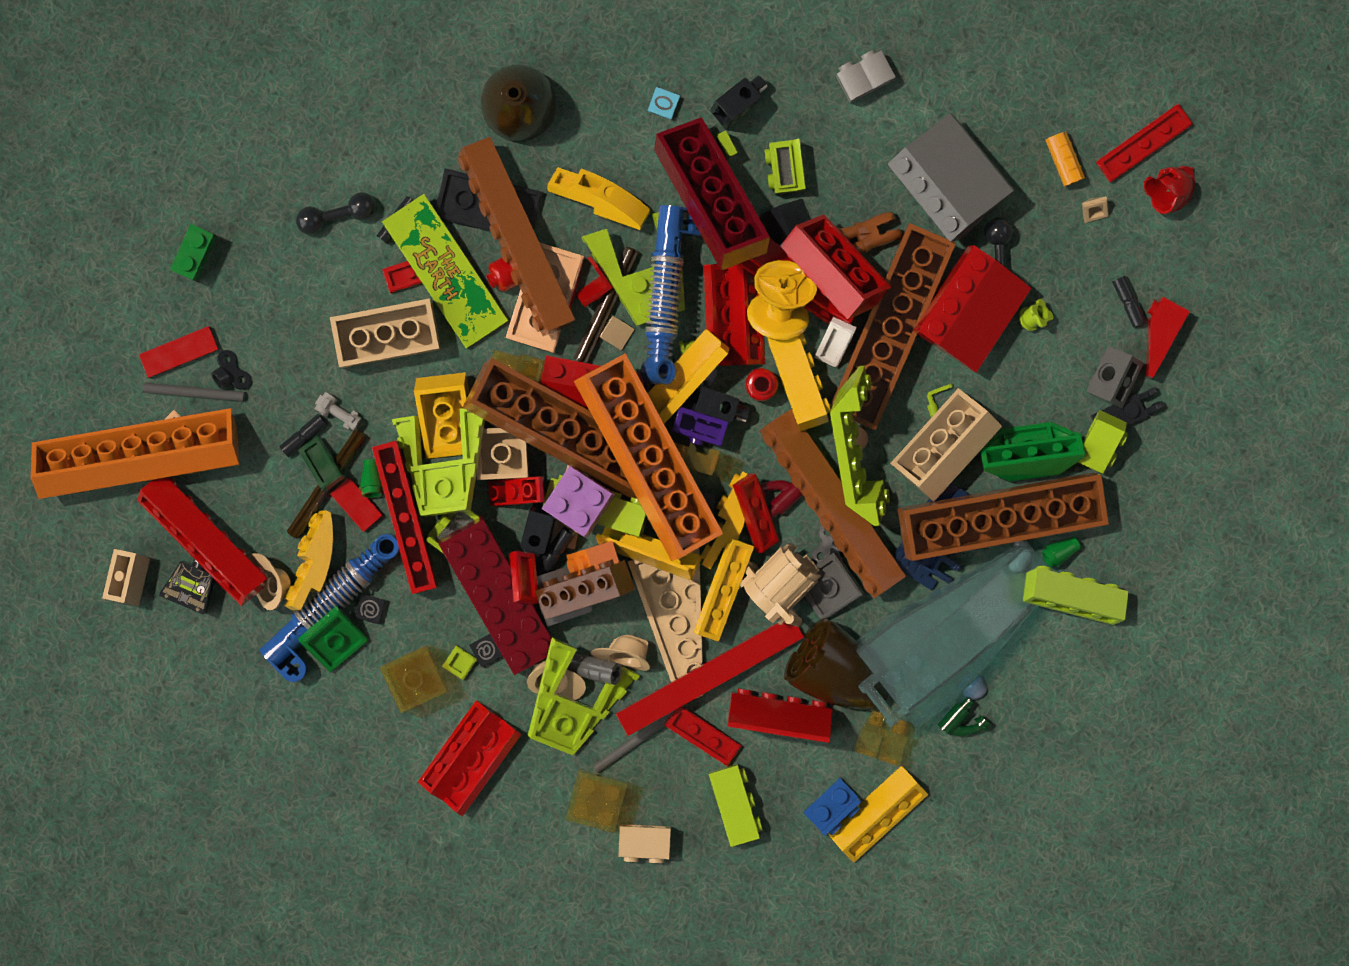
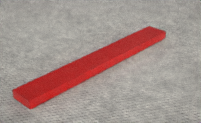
(707, 676)

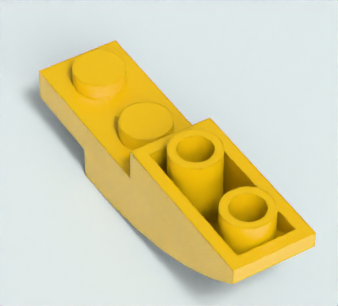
(605, 196)
(732, 513)
(317, 552)

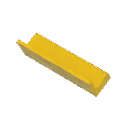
(691, 371)
(651, 552)
(723, 589)
(878, 814)

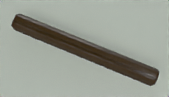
(604, 310)
(318, 496)

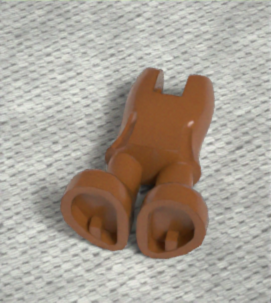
(869, 234)

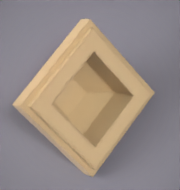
(1095, 209)

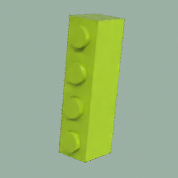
(619, 515)
(1075, 595)

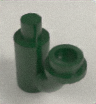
(956, 716)

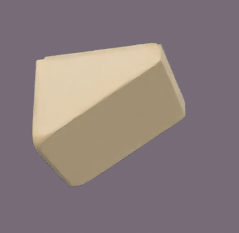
(616, 333)

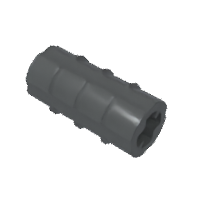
(596, 669)

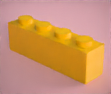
(799, 382)

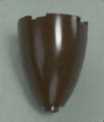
(521, 116)
(831, 667)

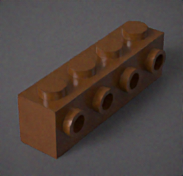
(584, 589)

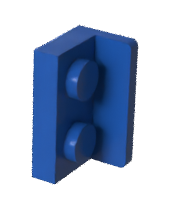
(833, 807)

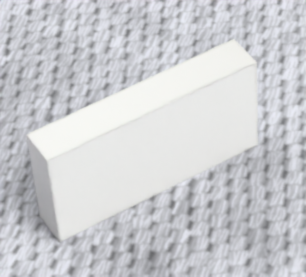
(835, 342)

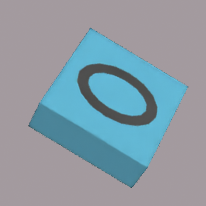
(663, 103)

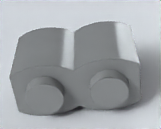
(865, 75)

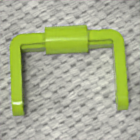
(932, 407)

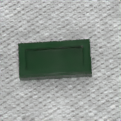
(321, 463)

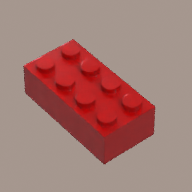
(835, 266)

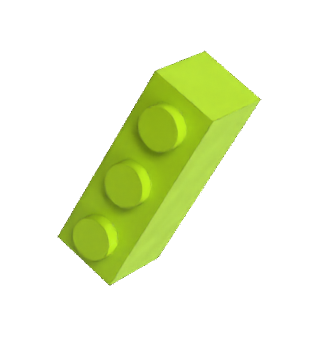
(735, 804)

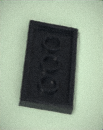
(459, 204)

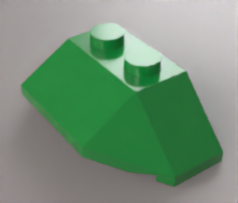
(1032, 451)

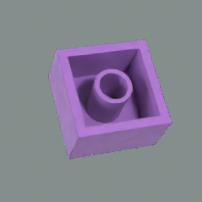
(578, 501)

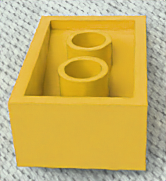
(438, 411)

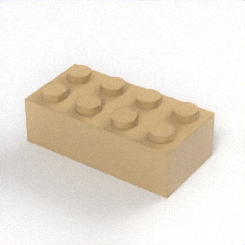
(385, 333)
(946, 444)

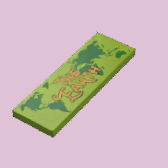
(444, 271)

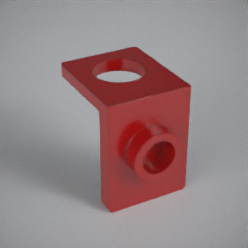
(595, 289)

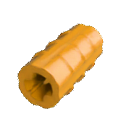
(1065, 158)

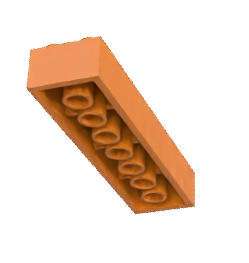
(134, 453)
(648, 457)

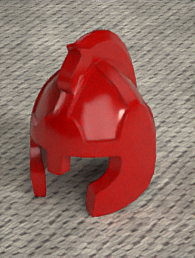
(1180, 184)

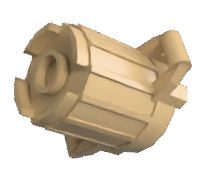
(781, 584)

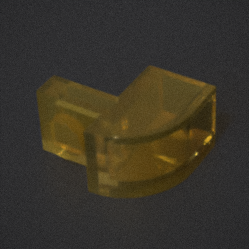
(524, 364)

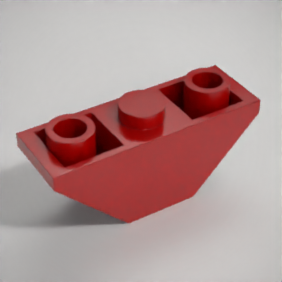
(516, 491)

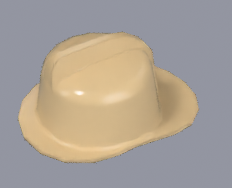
(276, 584)
(627, 651)
(571, 685)

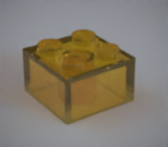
(414, 679)
(596, 800)

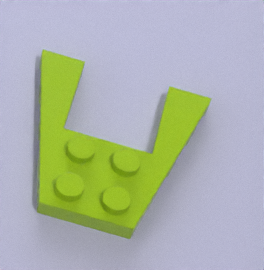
(631, 288)
(442, 485)
(563, 721)

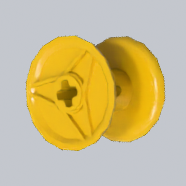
(781, 299)

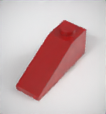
(1162, 329)

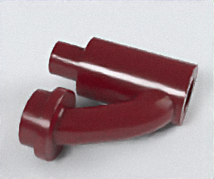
(785, 499)

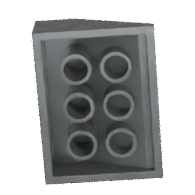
(951, 178)

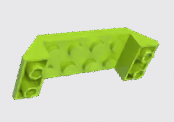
(862, 496)

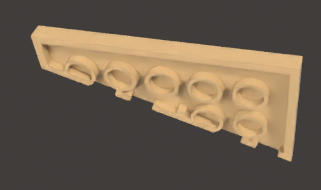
(673, 612)

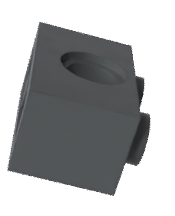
(1117, 389)

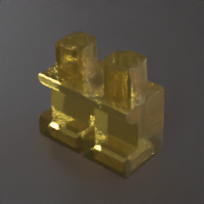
(697, 461)
(892, 743)

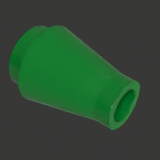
(370, 480)
(1057, 553)

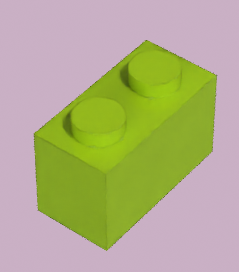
(1102, 440)

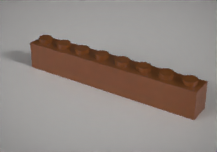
(515, 236)
(825, 496)

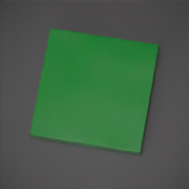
(333, 639)

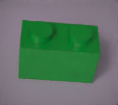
(193, 252)

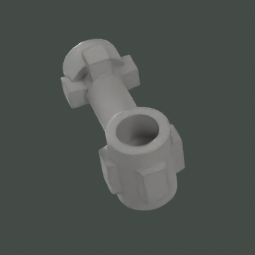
(326, 404)

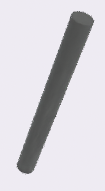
(193, 392)
(630, 744)

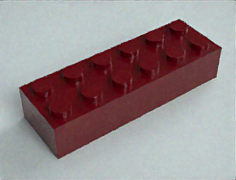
(711, 193)
(488, 583)

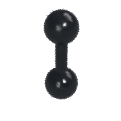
(360, 207)
(998, 233)

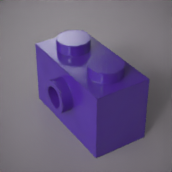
(699, 427)

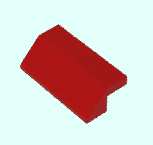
(726, 306)
(469, 758)

